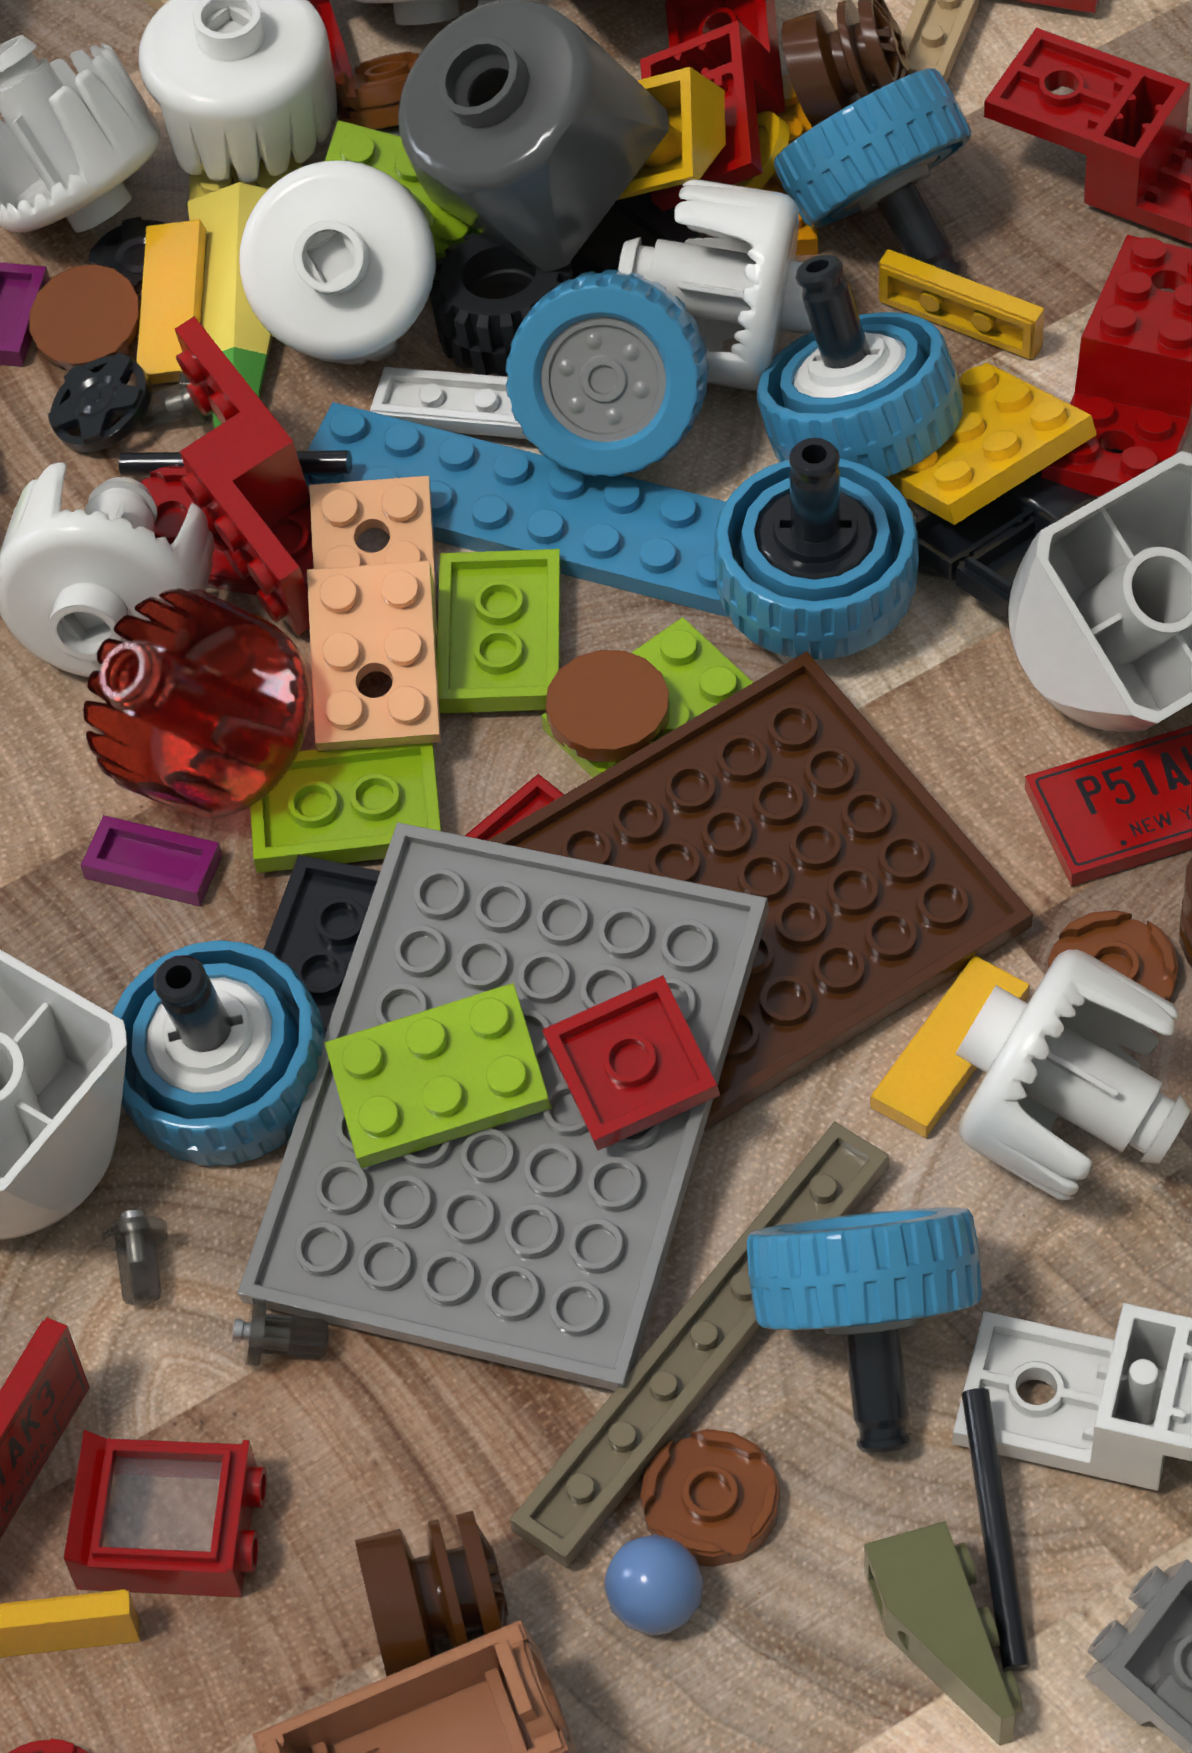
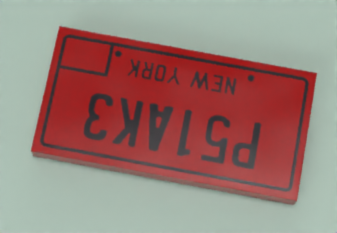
(1118, 806)
(36, 1410)

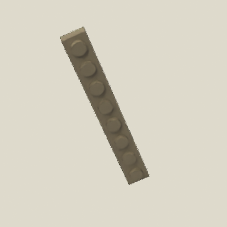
(684, 1360)

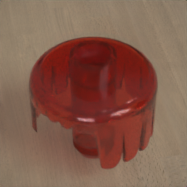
(198, 704)

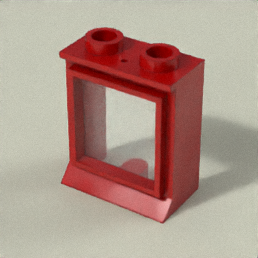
(164, 1516)

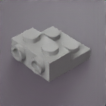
(1149, 1658)

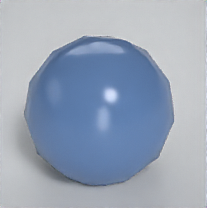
(653, 1584)

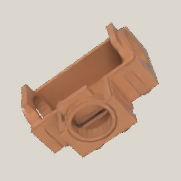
(466, 1700)

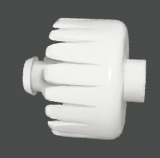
(240, 83)
(68, 137)
(338, 261)
(734, 282)
(85, 569)
(1066, 1062)

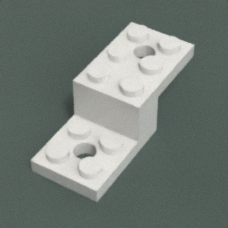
(1114, 1400)

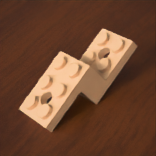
(373, 614)

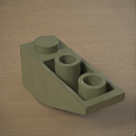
(931, 1616)

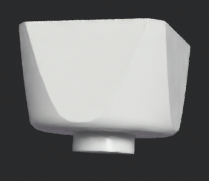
(1109, 604)
(56, 1097)

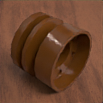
(836, 65)
(431, 1594)

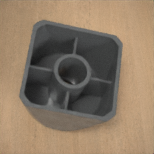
(526, 128)

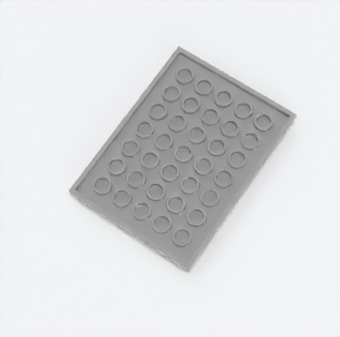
(522, 1232)

